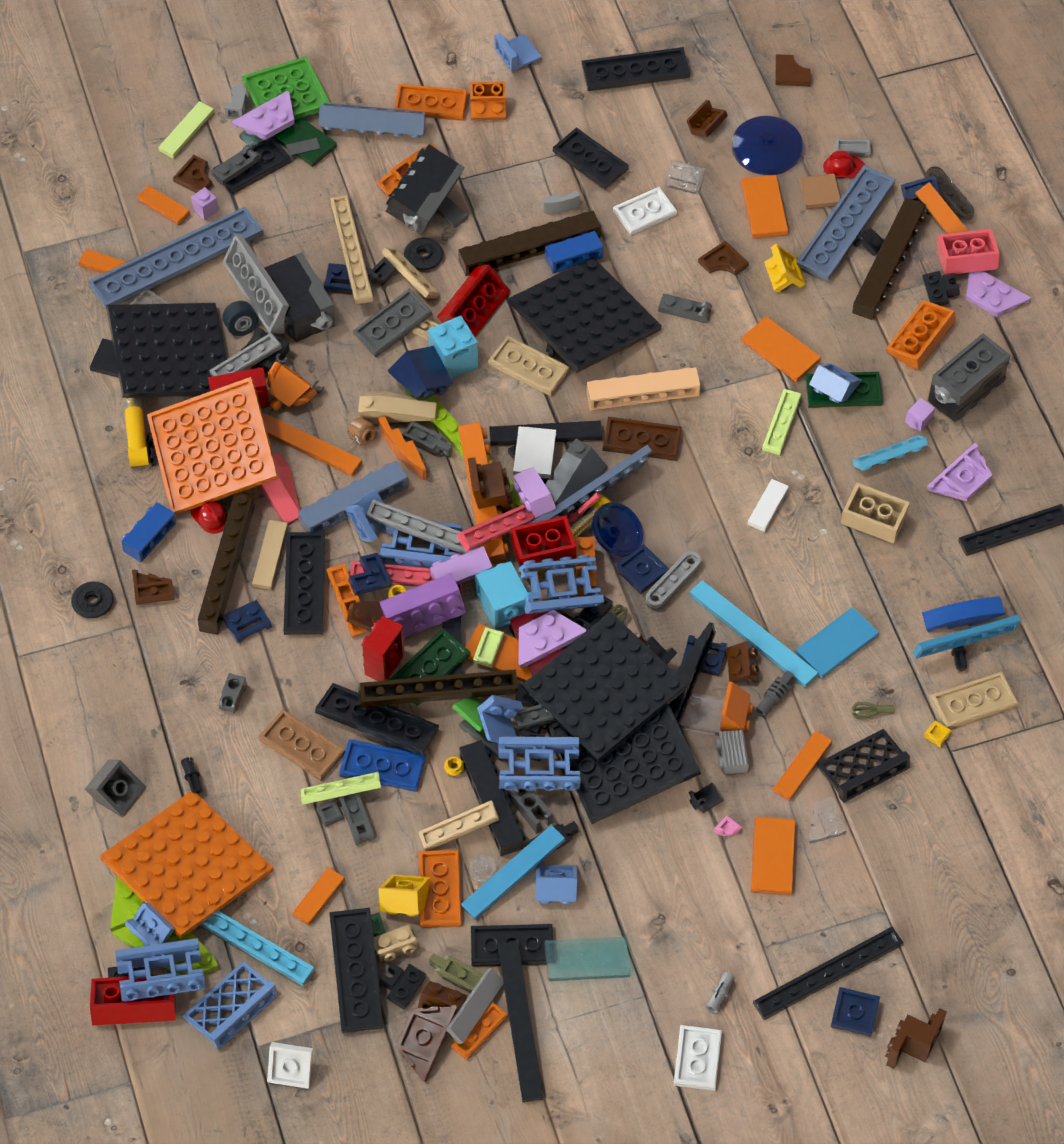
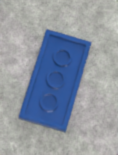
(395, 766)

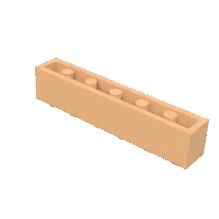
(643, 388)

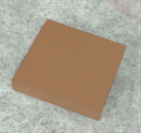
(819, 191)

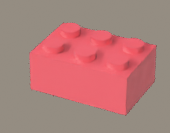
(968, 252)

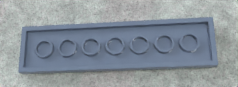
(845, 223)
(603, 482)

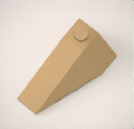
(395, 407)

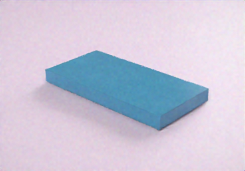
(837, 642)

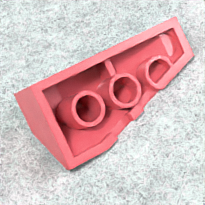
(282, 492)

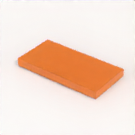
(436, 101)
(764, 206)
(781, 349)
(507, 655)
(773, 855)
(443, 897)

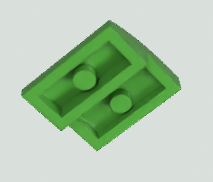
(468, 710)

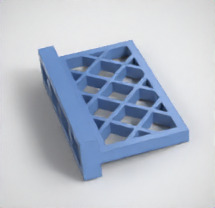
(241, 1013)

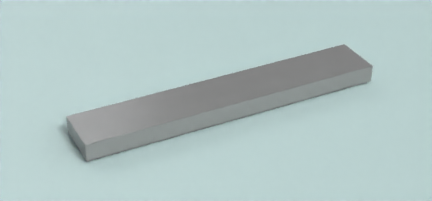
(415, 525)

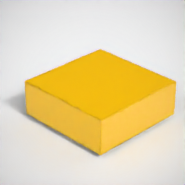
(937, 733)

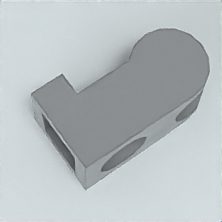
(238, 103)

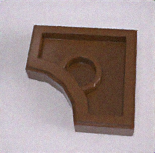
(789, 72)
(193, 175)
(723, 258)

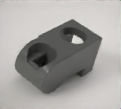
(232, 692)

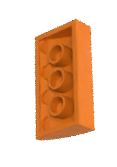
(921, 334)

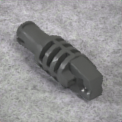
(775, 693)

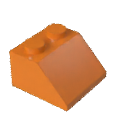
(736, 709)

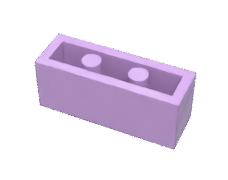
(533, 492)
(463, 566)

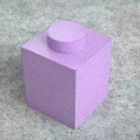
(204, 203)
(920, 415)

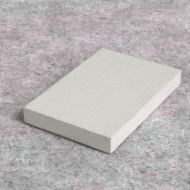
(644, 211)
(534, 450)
(697, 1057)

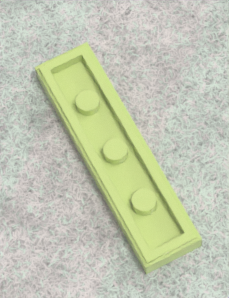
(186, 129)
(781, 422)
(340, 788)

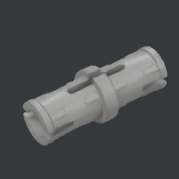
(720, 992)

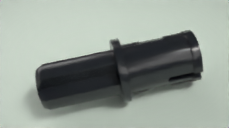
(959, 658)
(191, 775)

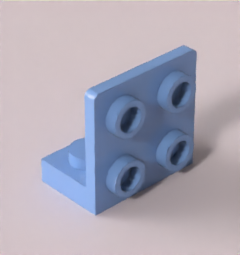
(515, 52)
(357, 513)
(497, 715)

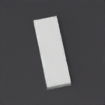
(768, 505)

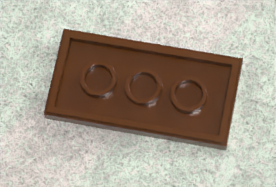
(630, 436)

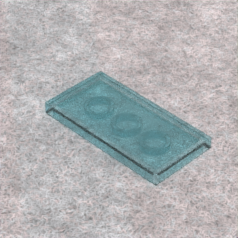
(587, 959)

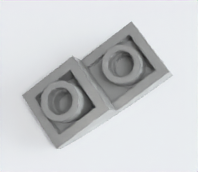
(556, 204)

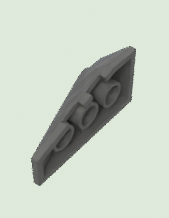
(574, 471)

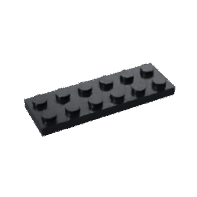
(635, 69)
(304, 583)
(378, 721)
(356, 970)

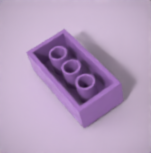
(425, 605)

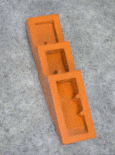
(405, 451)
(344, 594)

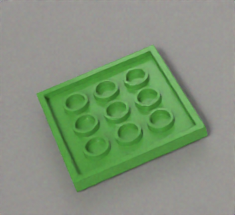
(293, 76)

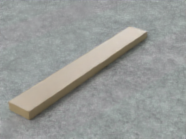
(351, 250)

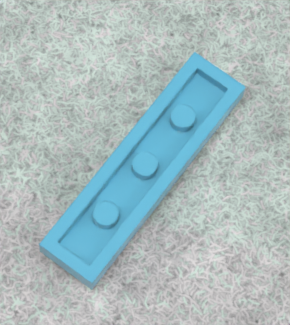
(896, 450)

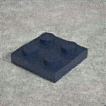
(641, 568)
(855, 1011)

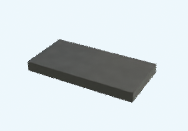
(392, 322)

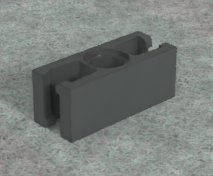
(529, 813)

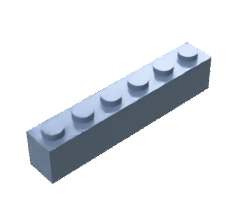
(372, 119)
(331, 509)

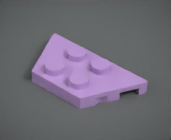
(268, 118)
(993, 294)
(963, 476)
(546, 636)

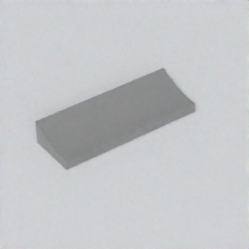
(256, 284)

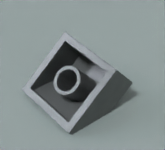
(115, 787)

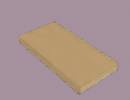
(528, 365)
(974, 700)

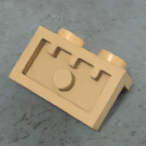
(395, 943)

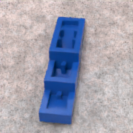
(963, 612)

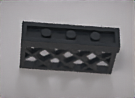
(873, 774)

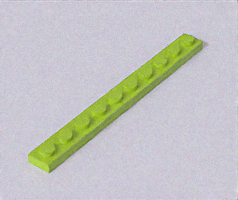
(449, 429)

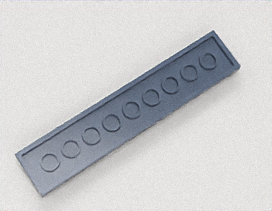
(173, 258)

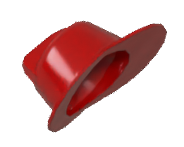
(843, 164)
(210, 517)

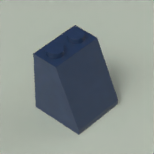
(422, 372)

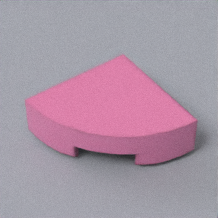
(727, 827)

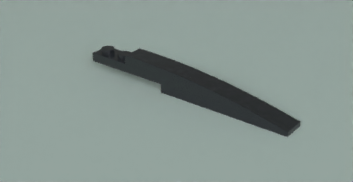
(691, 668)

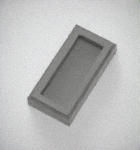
(854, 147)

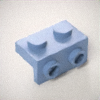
(150, 926)

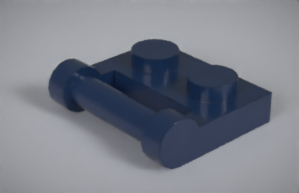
(337, 274)
(246, 616)
(712, 662)

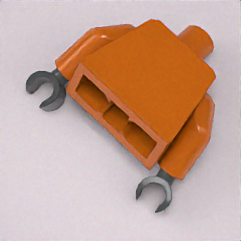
(288, 386)

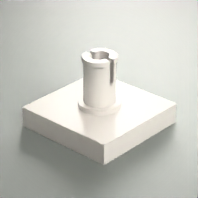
(289, 1065)

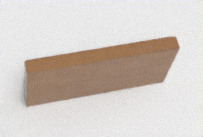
(301, 744)

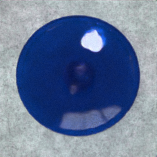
(767, 145)

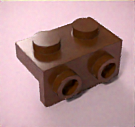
(705, 119)
(743, 662)
(441, 996)

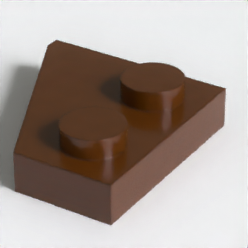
(151, 588)
(364, 614)

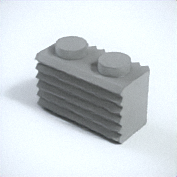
(733, 752)

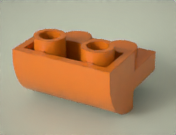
(488, 100)

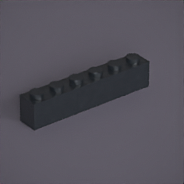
(486, 788)

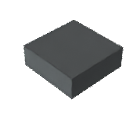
(329, 813)

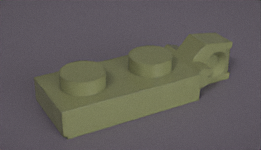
(456, 971)

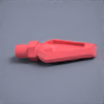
(574, 516)

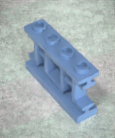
(413, 556)
(563, 599)
(539, 749)
(156, 957)

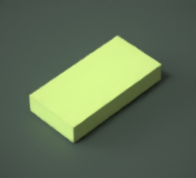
(488, 647)

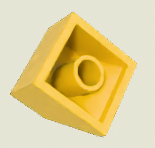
(404, 894)

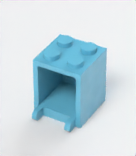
(455, 346)
(501, 594)

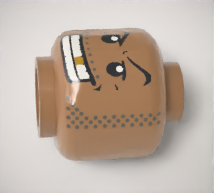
(361, 431)

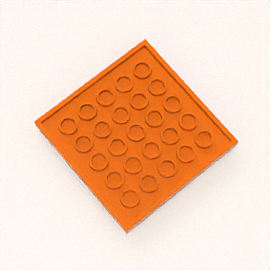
(212, 446)
(186, 863)

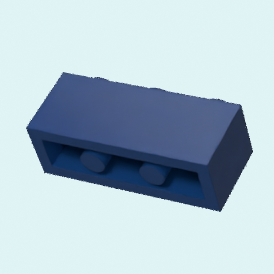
(573, 251)
(148, 531)

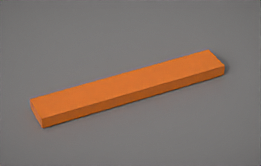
(311, 445)

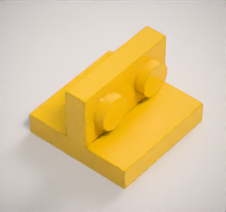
(783, 269)

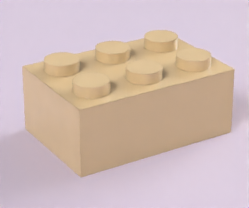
(875, 512)

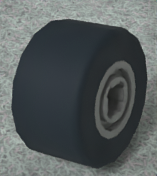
(240, 318)

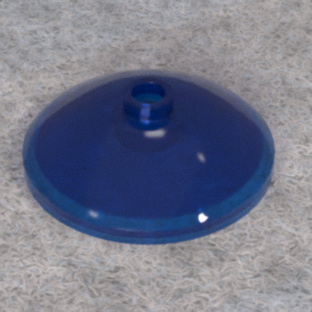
(622, 524)

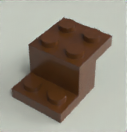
(490, 485)
(915, 1037)

